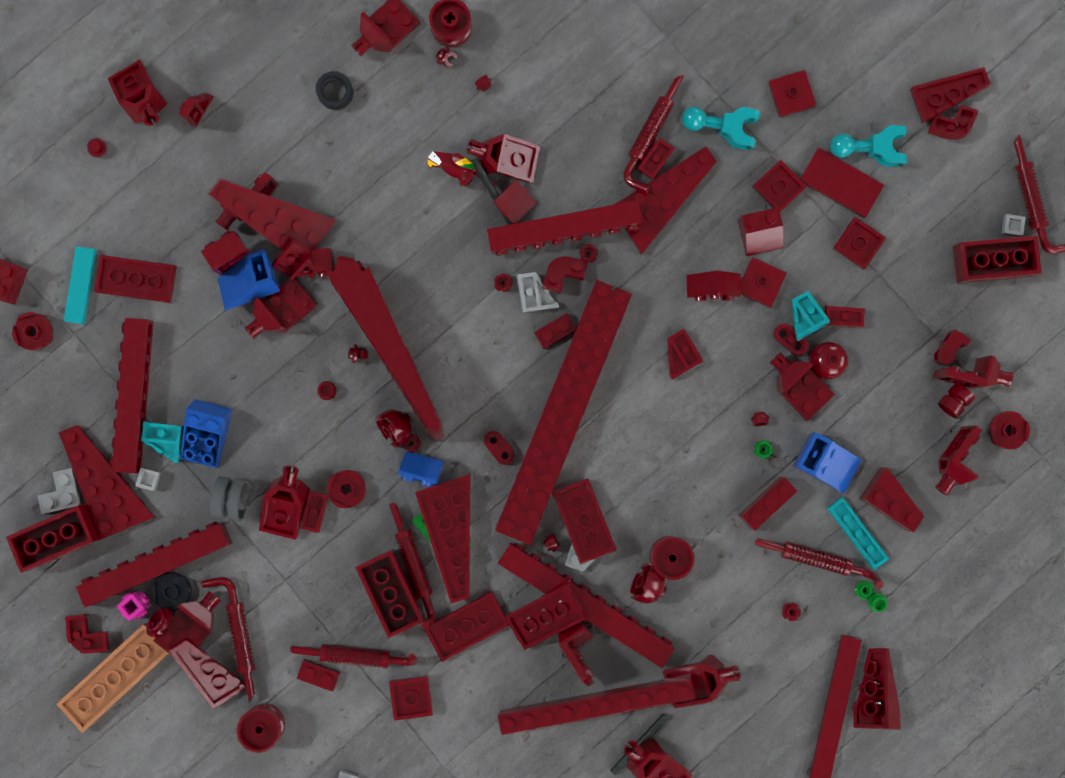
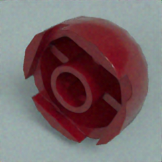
(828, 360)
(395, 425)
(647, 585)

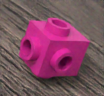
(128, 608)

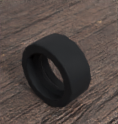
(330, 76)

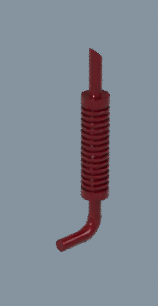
(648, 134)
(1033, 199)
(819, 559)
(414, 566)
(239, 632)
(355, 656)

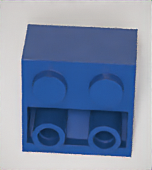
(421, 468)

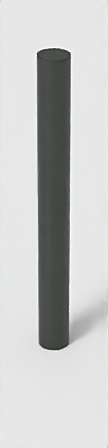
(487, 182)
(646, 736)

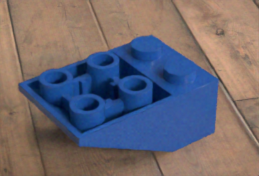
(248, 280)
(205, 433)
(827, 462)

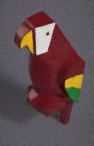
(455, 166)

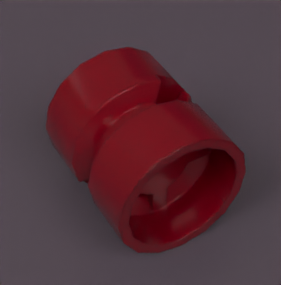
(958, 398)

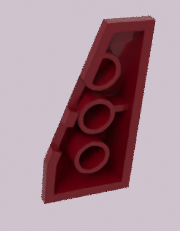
(878, 699)

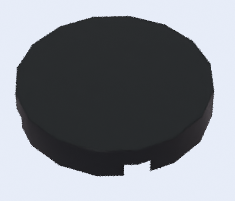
(171, 591)

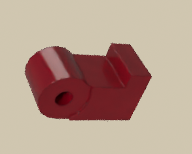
(949, 346)

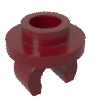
(442, 57)
(354, 353)

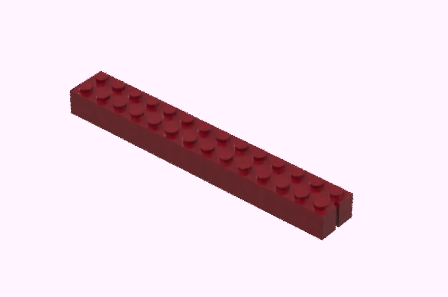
(563, 412)

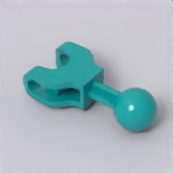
(729, 124)
(878, 146)

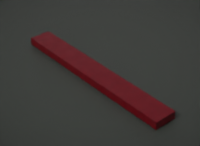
(835, 707)

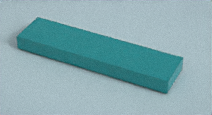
(80, 285)
(857, 533)

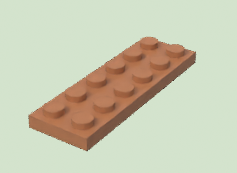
(112, 679)

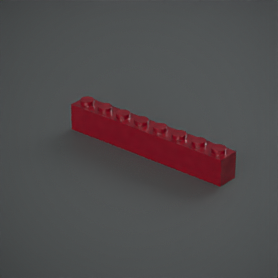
(565, 227)
(132, 395)
(153, 565)

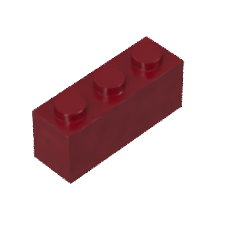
(767, 503)

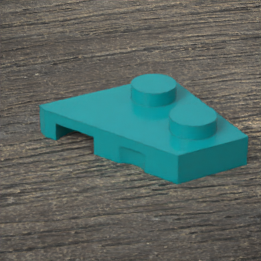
(807, 315)
(164, 439)

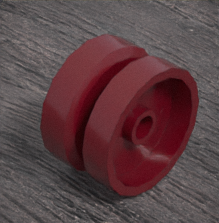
(450, 23)
(681, 564)
(259, 739)

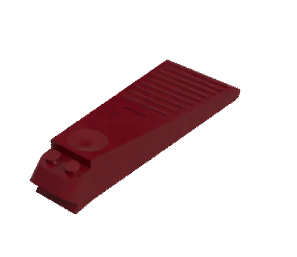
(367, 306)

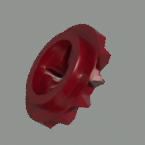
(158, 622)

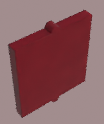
(514, 202)

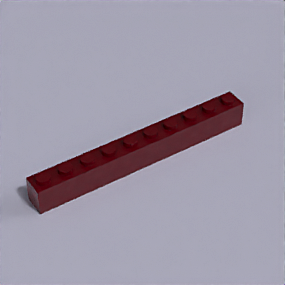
(600, 614)
(596, 704)

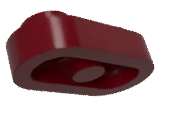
(790, 339)
(499, 447)

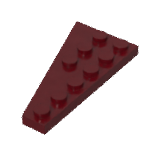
(667, 196)
(272, 217)
(106, 493)
(448, 526)

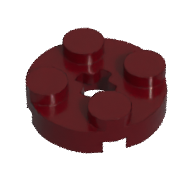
(23, 326)
(997, 430)
(337, 494)

